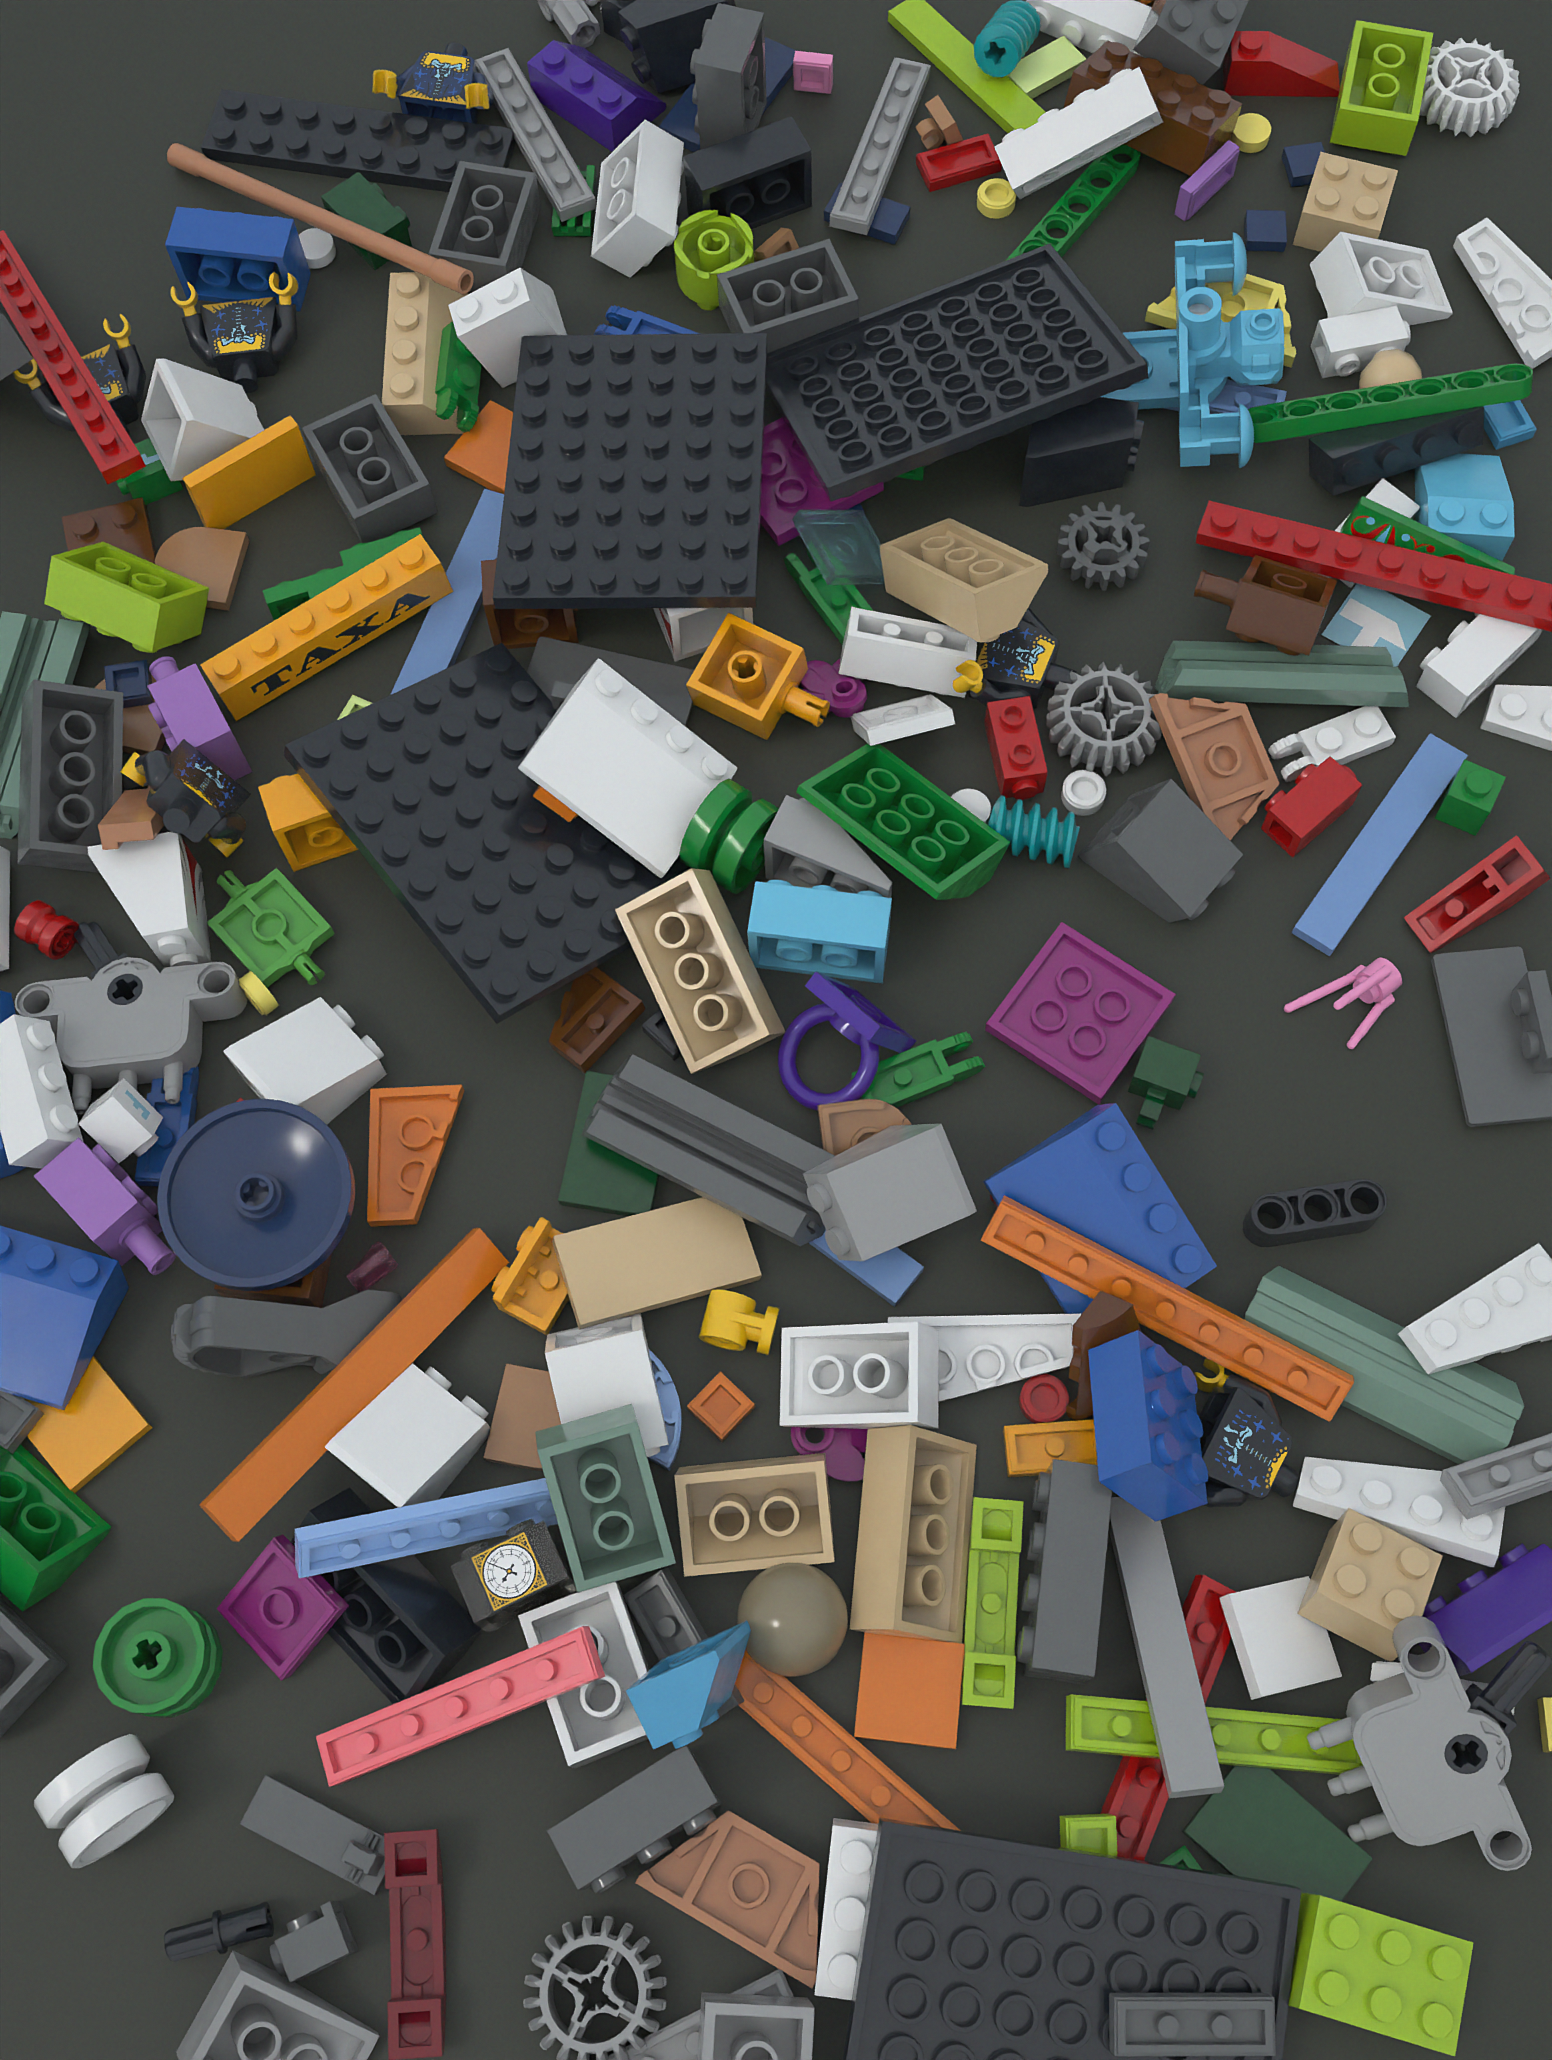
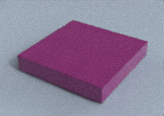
(279, 1611)

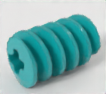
(1006, 38)
(1035, 831)

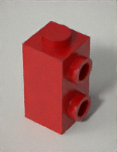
(1015, 748)
(1311, 805)

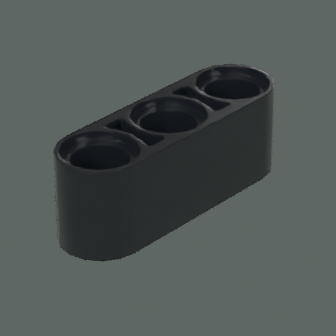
(1331, 1199)

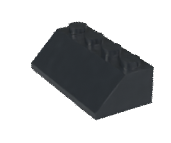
(398, 1618)

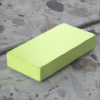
(1046, 67)

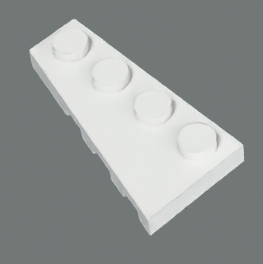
(1488, 1317)
(997, 1349)

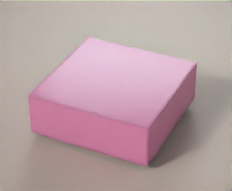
(813, 72)

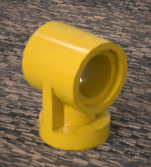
(732, 1321)

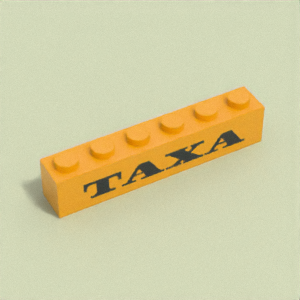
(327, 627)

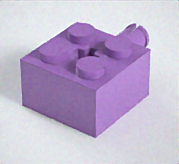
(189, 712)
(107, 1205)

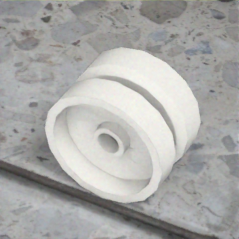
(103, 1800)

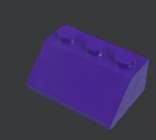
(590, 93)
(1495, 1608)

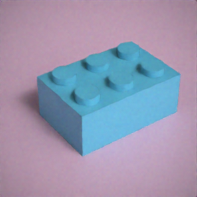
(819, 931)

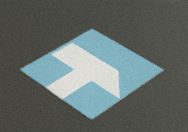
(1376, 620)

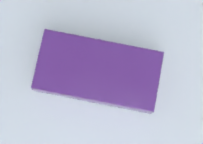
(1207, 181)

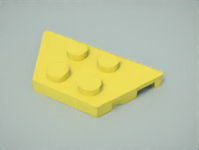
(1254, 295)

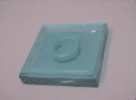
(841, 545)

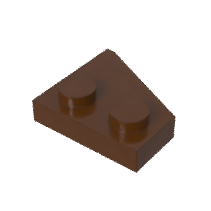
(119, 524)
(593, 1018)

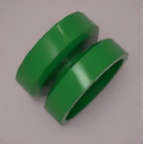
(728, 836)
(162, 1630)

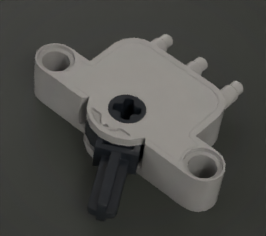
(130, 1017)
(1437, 1748)

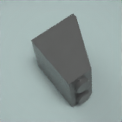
(1163, 852)

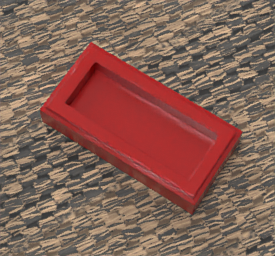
(958, 162)

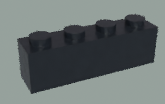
(1376, 451)

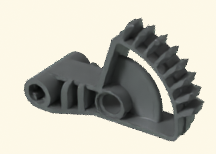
(262, 1337)

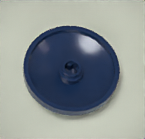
(256, 1195)

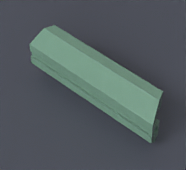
(29, 652)
(1268, 676)
(1450, 1412)

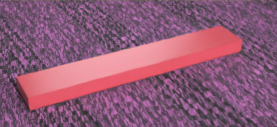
(460, 1706)

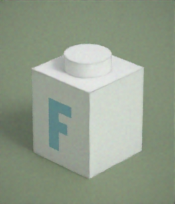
(122, 1122)

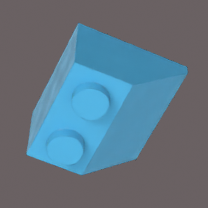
(689, 1687)

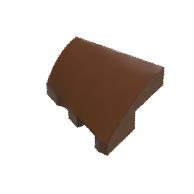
(1100, 1322)

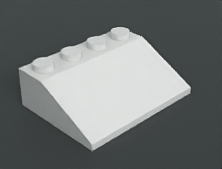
(625, 766)

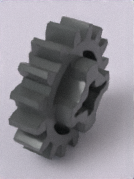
(1102, 546)

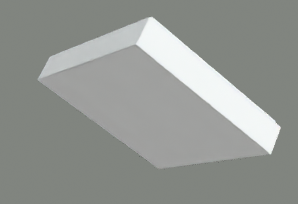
(902, 719)
(1276, 1643)

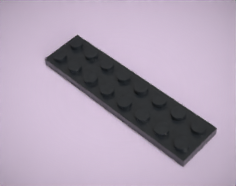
(349, 140)

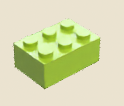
(1381, 88)
(126, 596)
(1379, 1973)

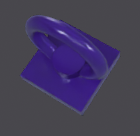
(855, 1019)

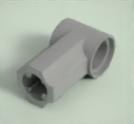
(573, 19)

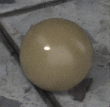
(793, 1619)

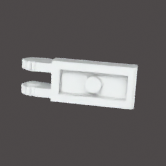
(1341, 738)

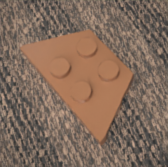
(1217, 757)
(747, 1891)

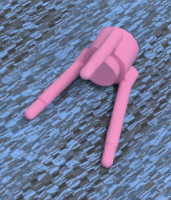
(1370, 984)

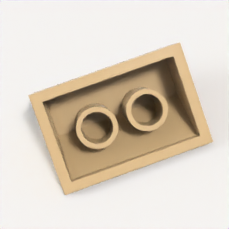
(754, 1514)

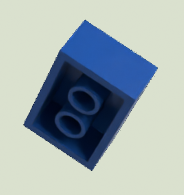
(235, 254)
(1147, 1426)

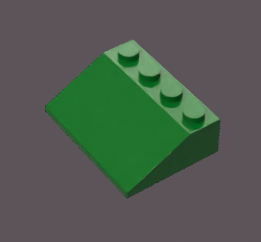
(907, 822)

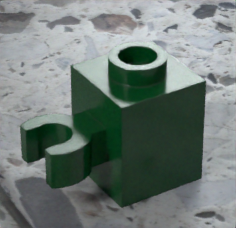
(1164, 1078)

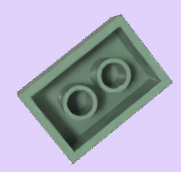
(604, 1497)

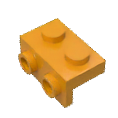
(534, 1283)

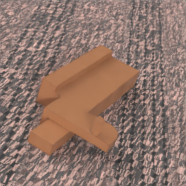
(129, 820)

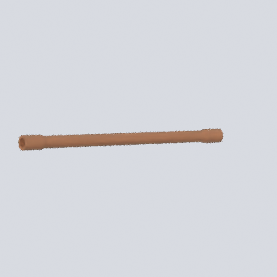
(438, 270)

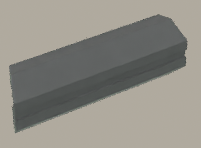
(709, 1148)

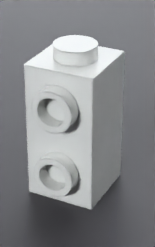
(1352, 340)

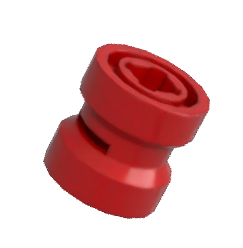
(43, 927)

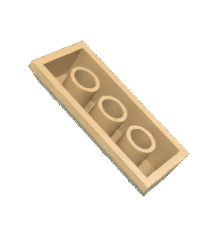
(412, 349)
(962, 578)
(699, 970)
(913, 1534)

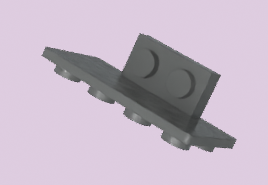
(561, 664)
(1497, 1034)

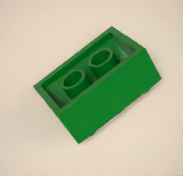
(42, 1529)

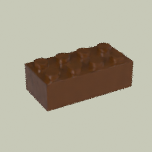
(1193, 116)

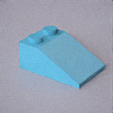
(1467, 501)

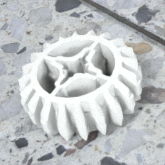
(1468, 87)

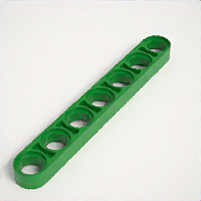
(1086, 193)
(1391, 402)

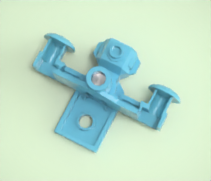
(1196, 358)

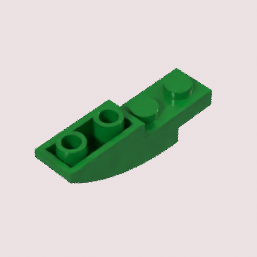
(292, 594)

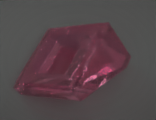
(372, 1267)

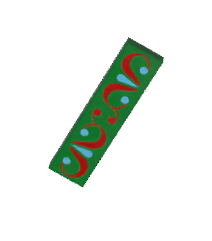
(1387, 526)

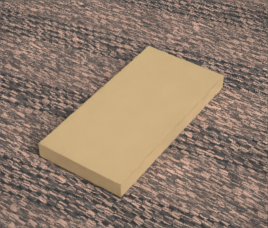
(654, 1260)

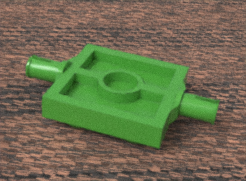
(270, 927)

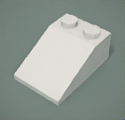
(1373, 274)
(860, 1376)

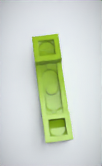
(992, 1603)

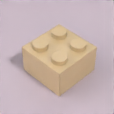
(1344, 198)
(1368, 1582)

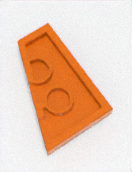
(405, 1148)

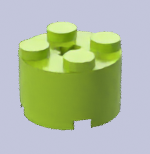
(708, 247)

